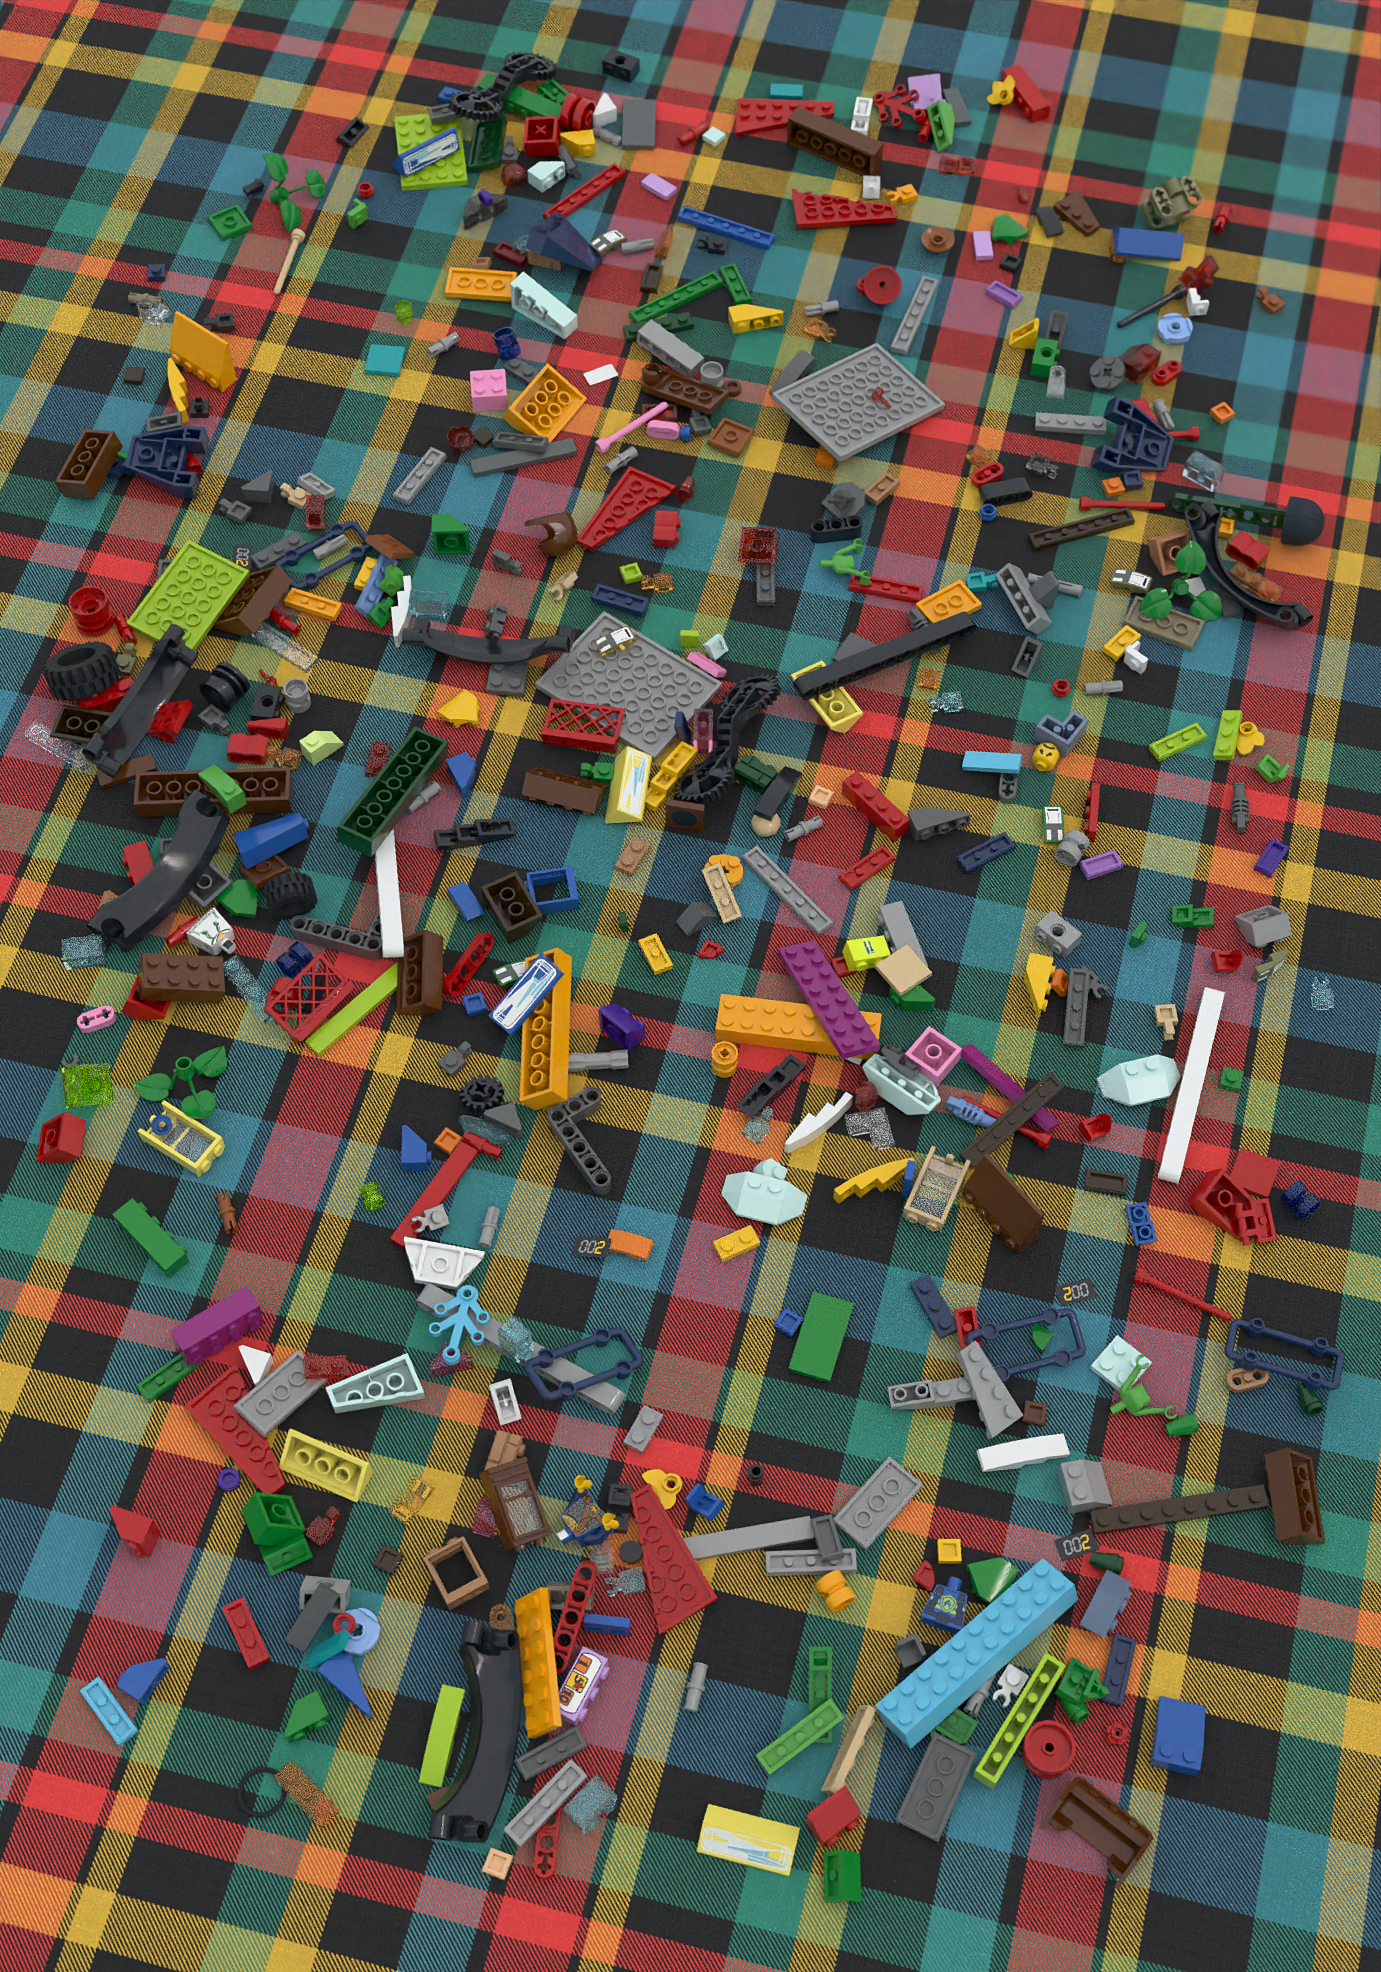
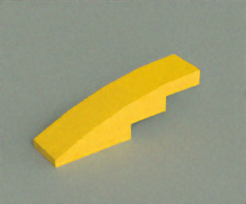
(178, 389)
(668, 776)
(879, 1177)

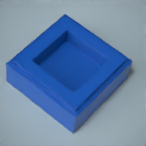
(474, 1004)
(788, 1322)

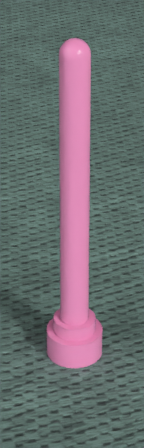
(604, 444)

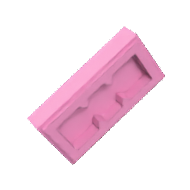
(706, 664)

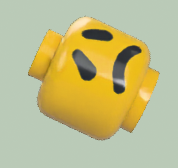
(1045, 757)

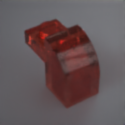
(1201, 276)
(315, 512)

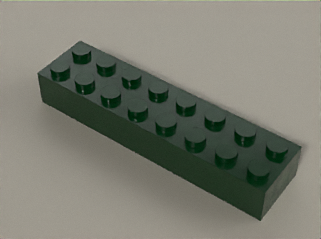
(392, 791)

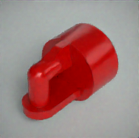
(280, 983)

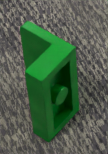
(285, 1554)
(842, 1876)

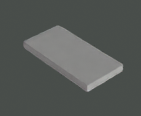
(278, 1395)
(877, 1503)

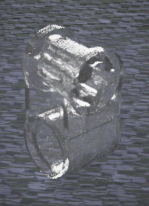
(152, 313)
(1056, 383)

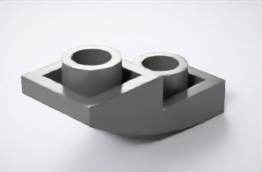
(895, 1057)

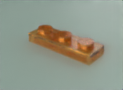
(1256, 582)
(306, 1794)

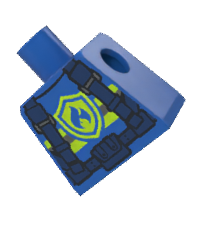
(946, 1607)

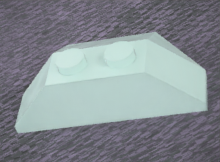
(1140, 1080)
(906, 1094)
(763, 1198)

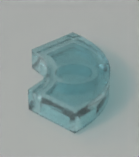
(478, 1126)

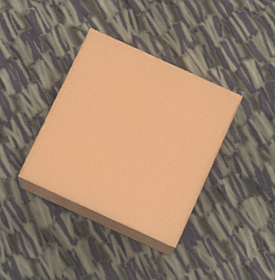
(821, 797)
(497, 1863)

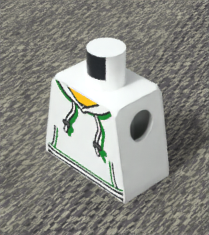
(212, 934)

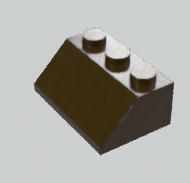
(77, 723)
(511, 906)

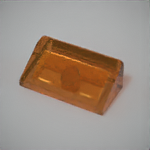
(664, 243)

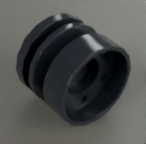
(224, 686)

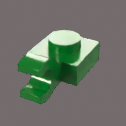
(379, 612)
(601, 772)

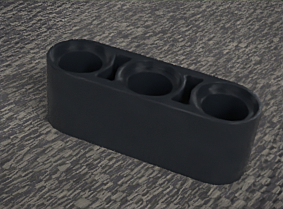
(1006, 492)
(836, 529)

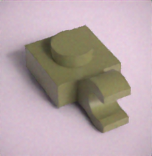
(127, 661)

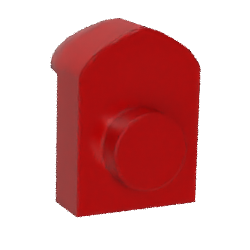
(1226, 960)
(1096, 1127)

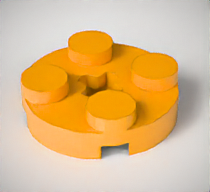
(731, 865)

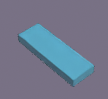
(992, 762)
(109, 1711)

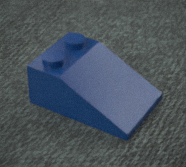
(1178, 1736)

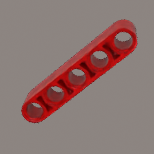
(579, 1607)

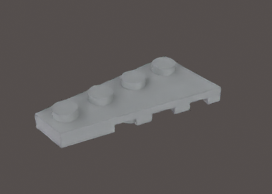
(993, 1399)

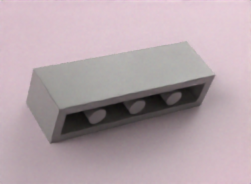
(670, 349)
(1018, 591)
(898, 929)

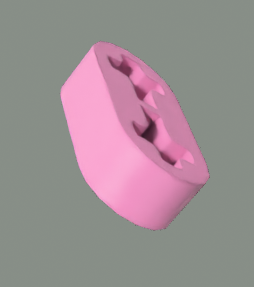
(663, 429)
(96, 1019)

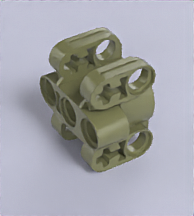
(1171, 202)

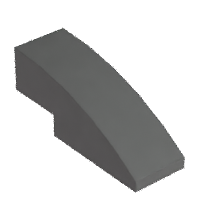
(795, 370)

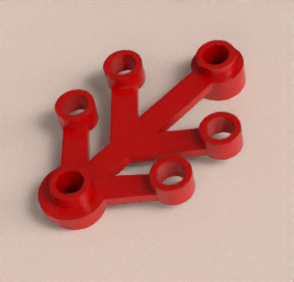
(897, 105)

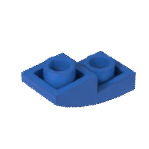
(466, 901)
(1140, 1223)

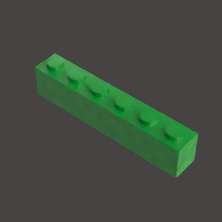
(523, 101)

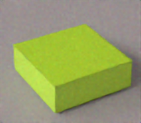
(630, 573)
(689, 638)

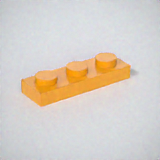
(313, 604)

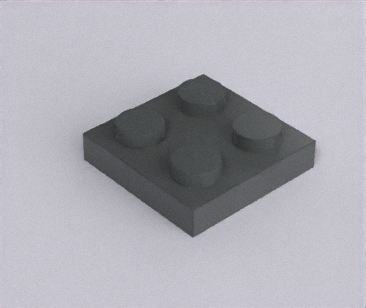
(507, 679)

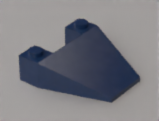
(562, 243)
(1137, 443)
(163, 458)

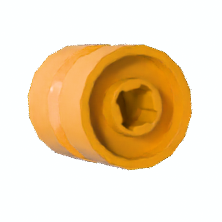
(724, 1059)
(836, 1593)

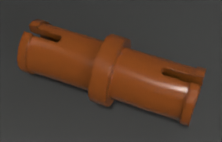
(227, 1213)

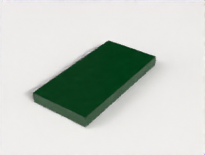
(487, 144)

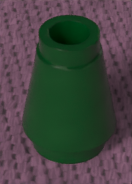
(1309, 1400)
(1107, 1561)

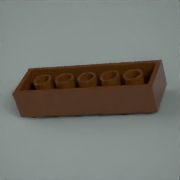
(834, 143)

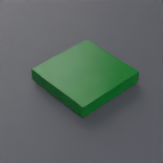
(230, 222)

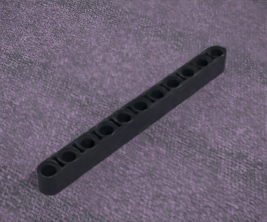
(884, 656)

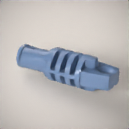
(969, 1112)

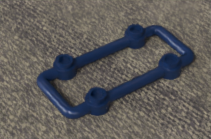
(312, 579)
(1049, 1316)
(1319, 1347)
(568, 1389)

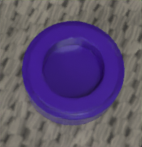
(485, 198)
(229, 1480)

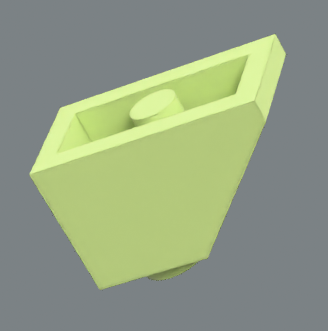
(319, 745)

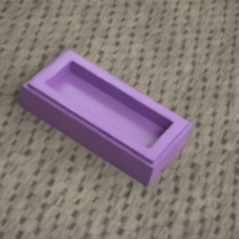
(1004, 294)
(1101, 864)

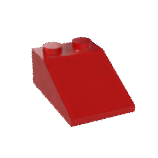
(1216, 1199)

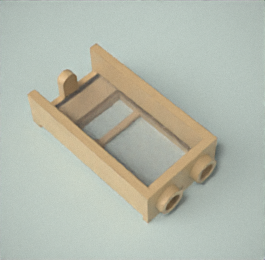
(935, 1191)

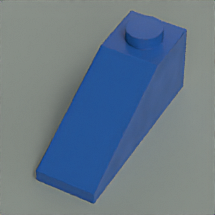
(343, 1676)

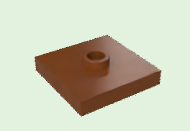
(730, 437)
(389, 546)

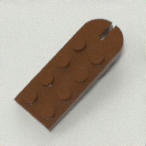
(682, 389)

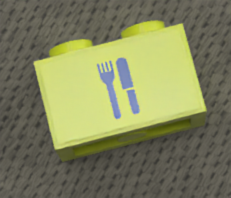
(865, 952)

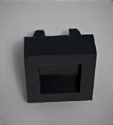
(199, 408)

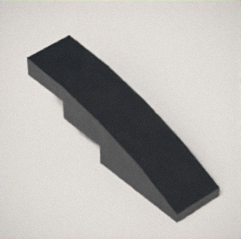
(777, 793)
(479, 833)
(771, 1086)

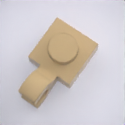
(295, 497)
(565, 582)
(1166, 1017)

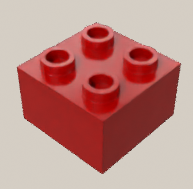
(542, 136)

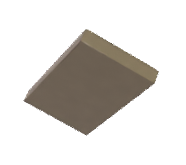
(1174, 629)

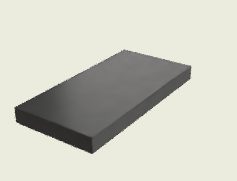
(639, 124)
(935, 1787)

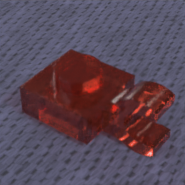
(321, 1529)

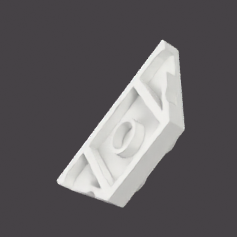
(441, 1263)

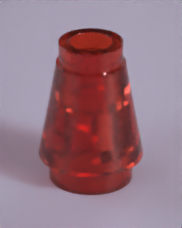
(685, 489)

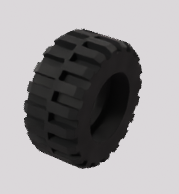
(81, 671)

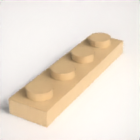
(851, 1744)

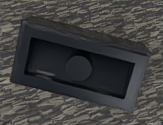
(352, 132)

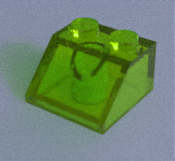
(87, 1085)

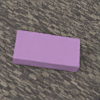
(658, 186)
(982, 245)

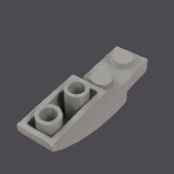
(929, 1394)

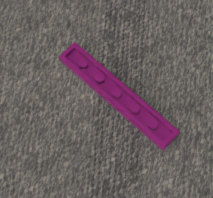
(1005, 1084)

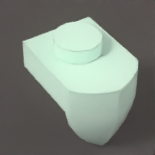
(771, 1169)

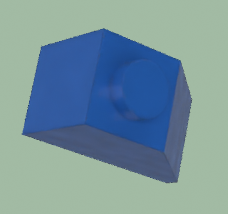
(462, 772)
(414, 1152)
(142, 1679)

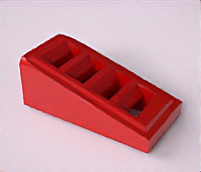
(270, 728)

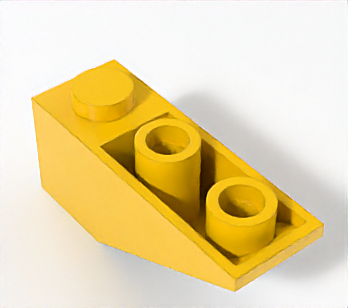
(751, 317)
(1036, 979)

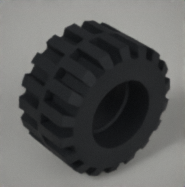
(290, 895)

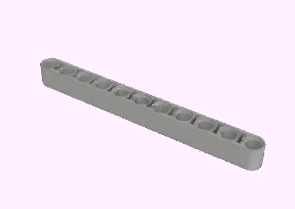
(600, 1395)

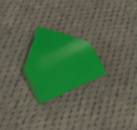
(552, 91)
(1007, 229)
(239, 899)
(991, 1578)
(1080, 1683)
(956, 1727)

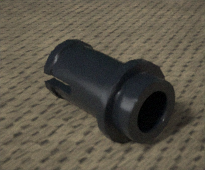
(253, 187)
(755, 1474)

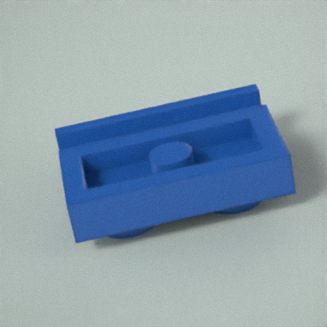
(607, 1624)

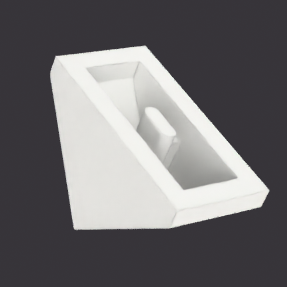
(604, 112)
(257, 1362)
(505, 1401)

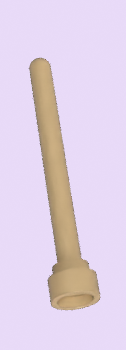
(297, 238)

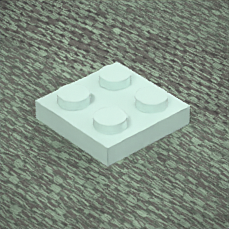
(1118, 1362)

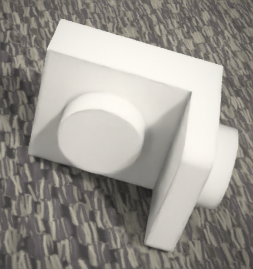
(871, 187)
(1194, 304)

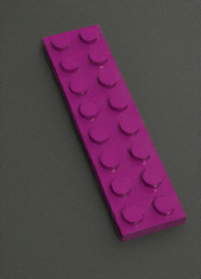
(828, 999)

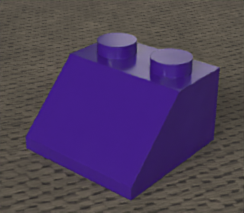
(621, 1026)

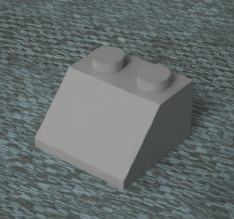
(1264, 925)
(1084, 1485)

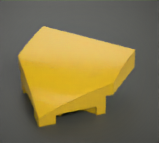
(461, 709)

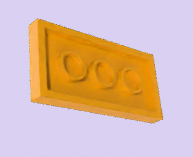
(479, 284)

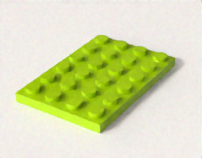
(446, 172)
(189, 594)

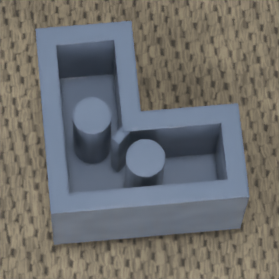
(1062, 735)
(1107, 1601)

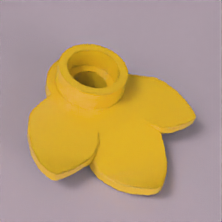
(1002, 91)
(1247, 740)
(659, 1482)

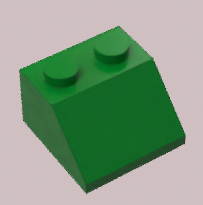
(449, 535)
(272, 1518)

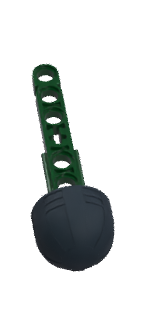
(1300, 522)

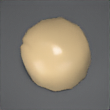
(765, 827)

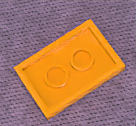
(948, 602)

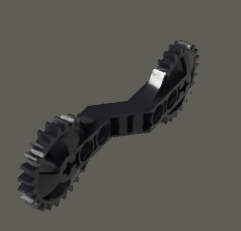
(490, 101)
(716, 772)

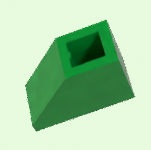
(306, 1716)

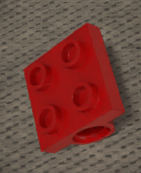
(170, 720)

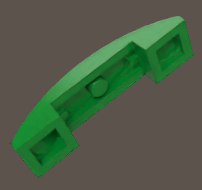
(820, 1682)

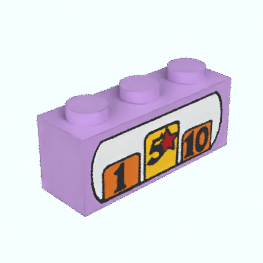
(582, 1685)

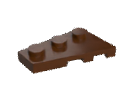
(1077, 213)

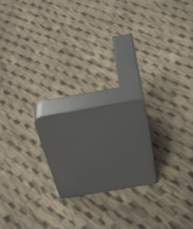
(910, 1651)

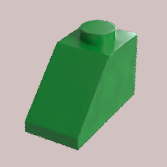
(914, 1000)

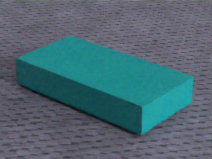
(786, 91)
(328, 1648)

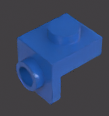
(704, 1503)

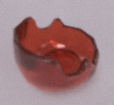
(513, 174)
(460, 438)
(866, 1095)

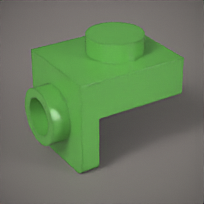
(358, 214)
(393, 580)
(1271, 769)

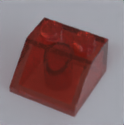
(1140, 362)
(758, 545)

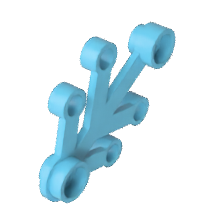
(460, 1321)

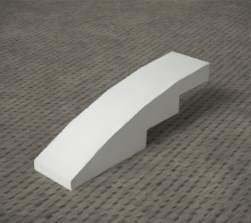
(862, 115)
(401, 613)
(813, 1126)
(1023, 1452)

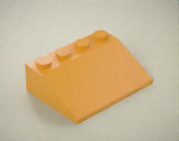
(201, 352)
(544, 405)

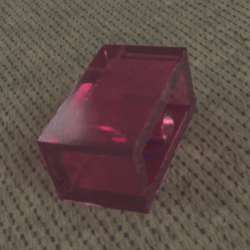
(703, 730)

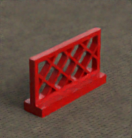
(582, 740)
(321, 1010)

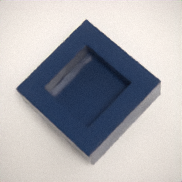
(156, 272)
(1132, 480)

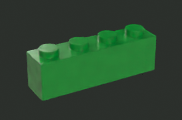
(151, 1238)

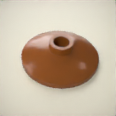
(938, 239)

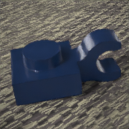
(118, 469)

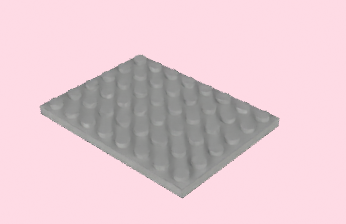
(839, 407)
(641, 679)

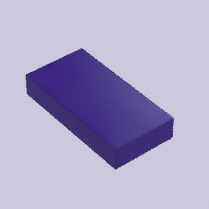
(1271, 858)

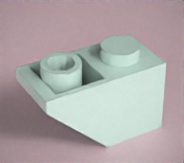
(546, 174)

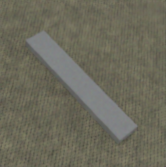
(914, 315)
(787, 891)
(750, 1538)

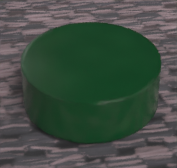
(623, 921)

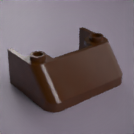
(1102, 1825)

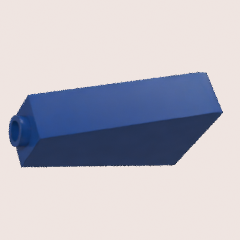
(270, 838)

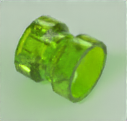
(403, 312)
(372, 1196)

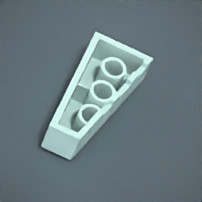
(541, 306)
(379, 1386)

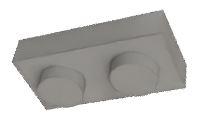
(316, 485)
(643, 1429)

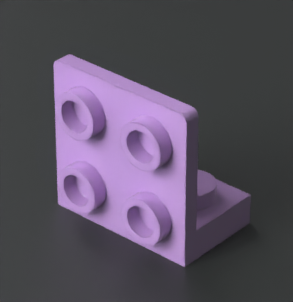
(928, 89)

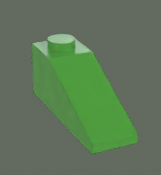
(942, 124)
(223, 788)

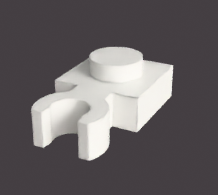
(1011, 1683)

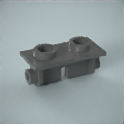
(495, 615)

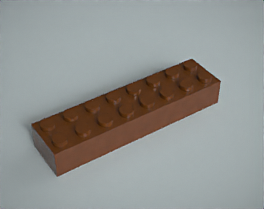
(165, 791)

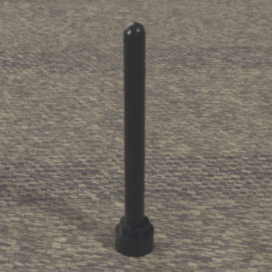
(1177, 293)

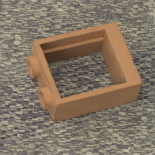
(465, 1592)

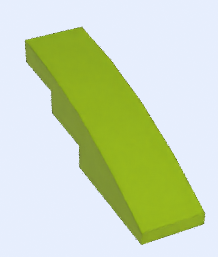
(441, 1736)

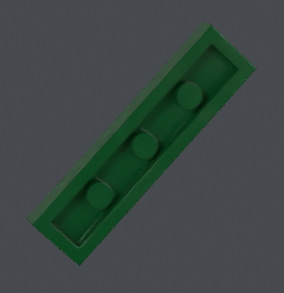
(672, 324)

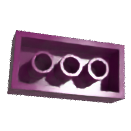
(217, 1327)

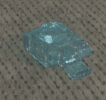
(758, 1127)

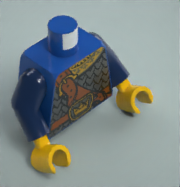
(585, 1519)

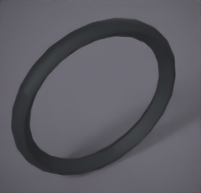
(240, 1799)

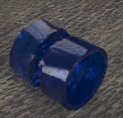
(506, 342)
(297, 957)
(1295, 1195)

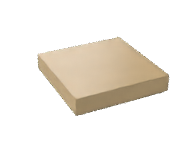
(903, 970)

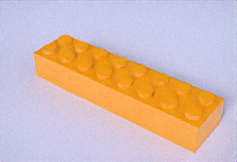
(778, 1025)
(547, 1041)

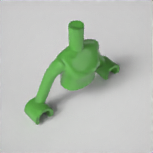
(845, 564)
(1136, 1397)

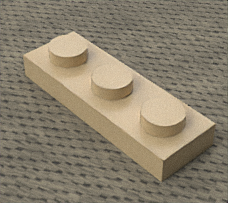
(721, 893)

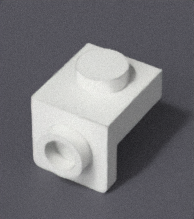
(1134, 659)

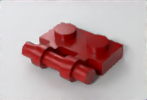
(1260, 1219)

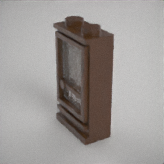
(515, 1504)

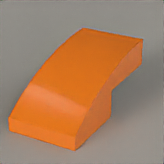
(630, 1244)

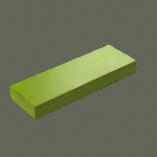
(1177, 742)

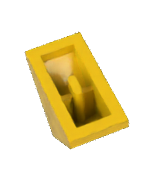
(1025, 335)

